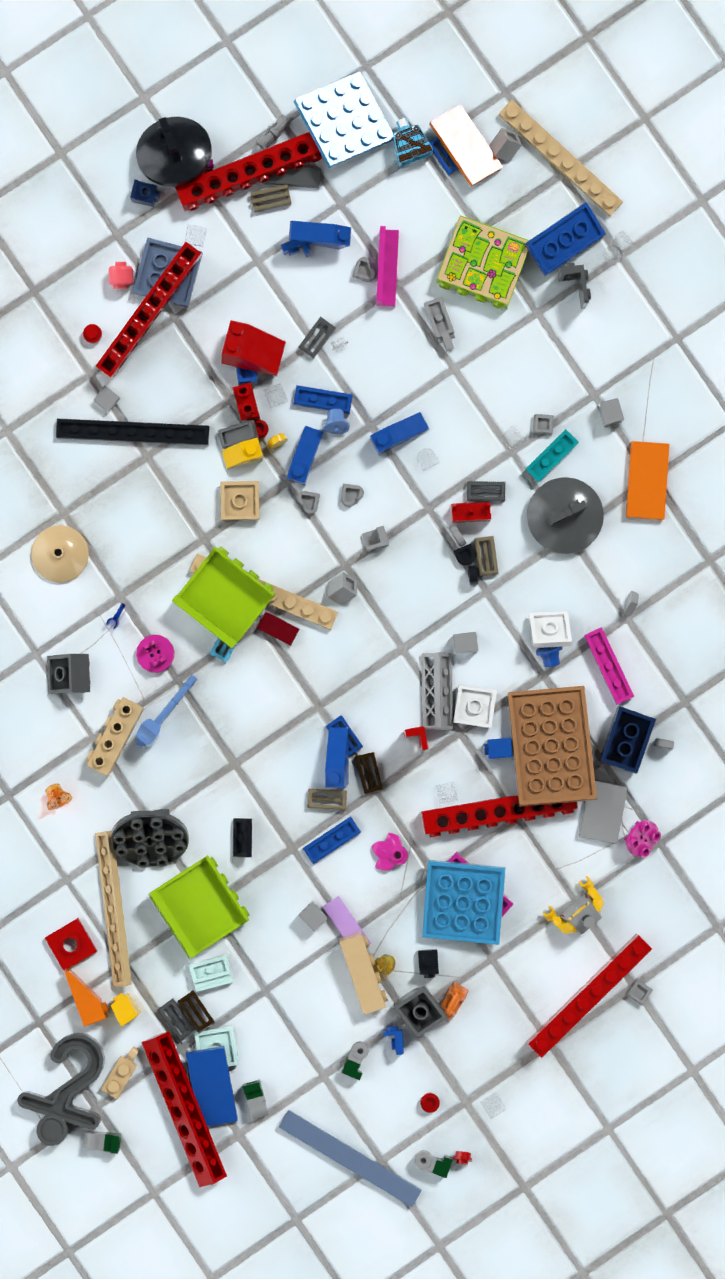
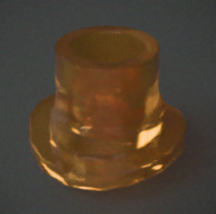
(57, 796)

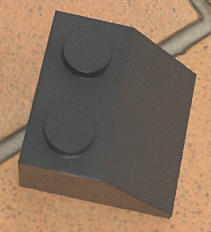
(68, 673)
(420, 1010)

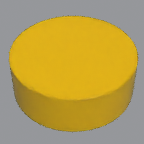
(277, 441)

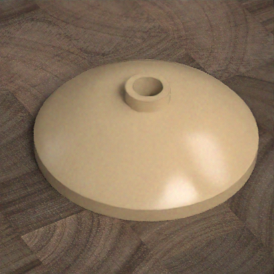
(69, 563)

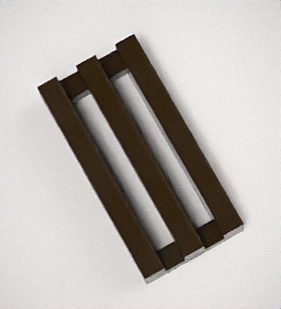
(373, 788)
(204, 1024)

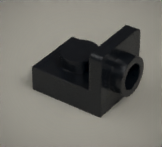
(428, 963)

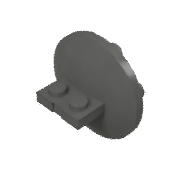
(565, 515)
(149, 838)

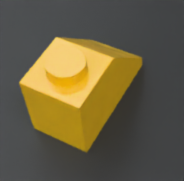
(242, 453)
(124, 1008)

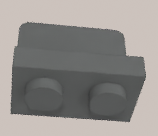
(576, 272)

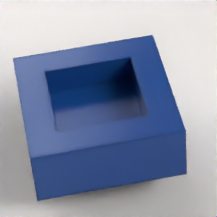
(246, 376)

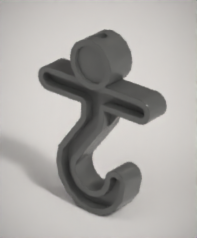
(59, 1105)

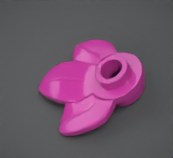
(386, 852)

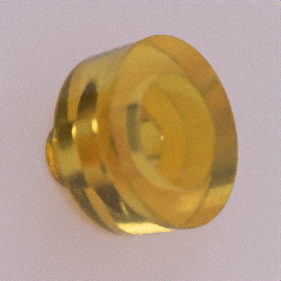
(385, 964)

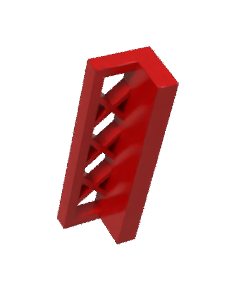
(420, 732)

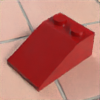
(252, 349)

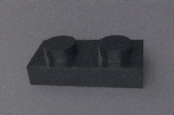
(242, 837)

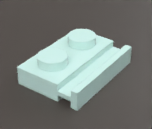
(211, 973)

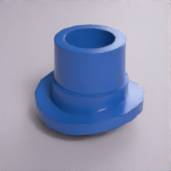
(549, 655)

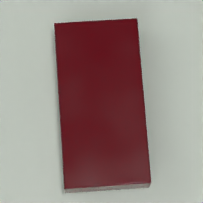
(278, 628)

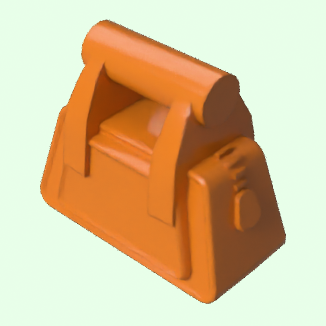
(453, 999)

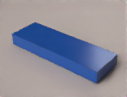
(322, 399)
(331, 840)

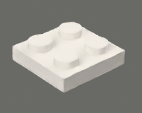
(550, 629)
(475, 706)

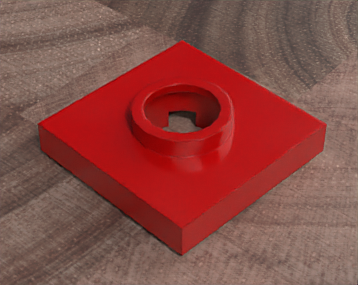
(84, 948)

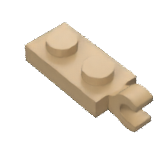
(120, 1074)

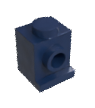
(149, 199)

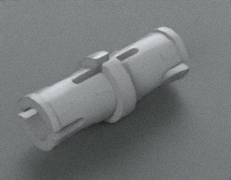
(273, 132)

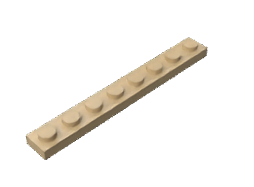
(560, 158)
(292, 603)
(113, 910)

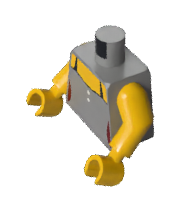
(581, 914)

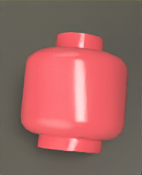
(120, 275)

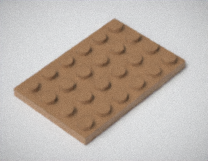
(552, 746)

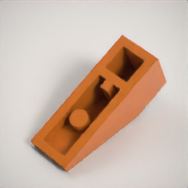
(87, 1001)

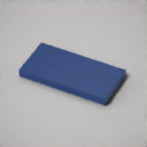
(565, 239)
(212, 1085)

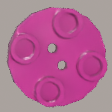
(151, 645)
(642, 838)

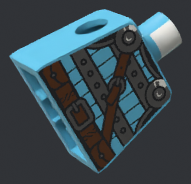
(410, 143)

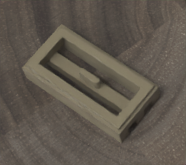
(268, 191)
(478, 554)
(343, 800)

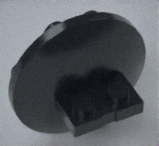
(174, 151)

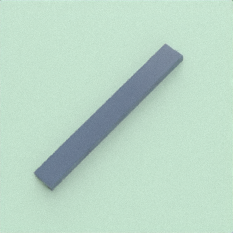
(350, 1158)

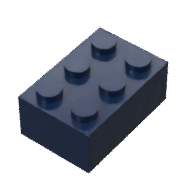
(627, 739)

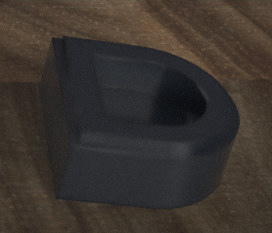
(465, 555)
(472, 573)

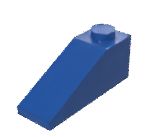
(320, 234)
(398, 433)
(304, 455)
(337, 758)

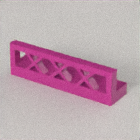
(387, 267)

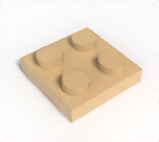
(240, 500)

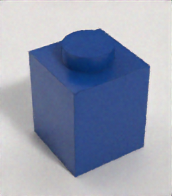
(498, 748)

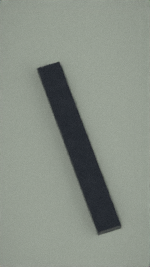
(132, 431)

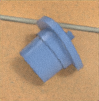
(335, 422)

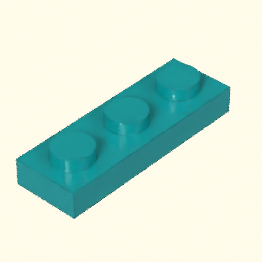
(551, 456)

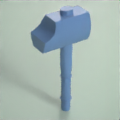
(149, 729)

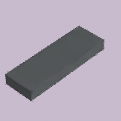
(299, 177)

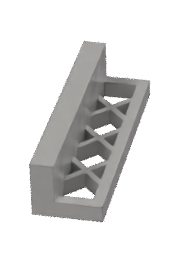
(441, 691)

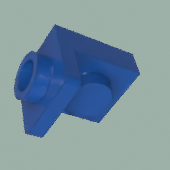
(293, 247)
(397, 1042)

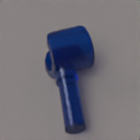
(116, 616)

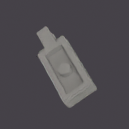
(440, 322)

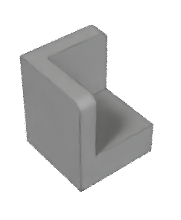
(505, 144)
(611, 412)
(375, 539)
(342, 588)
(465, 642)
(313, 916)

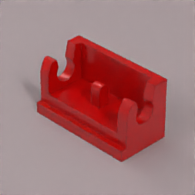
(471, 512)

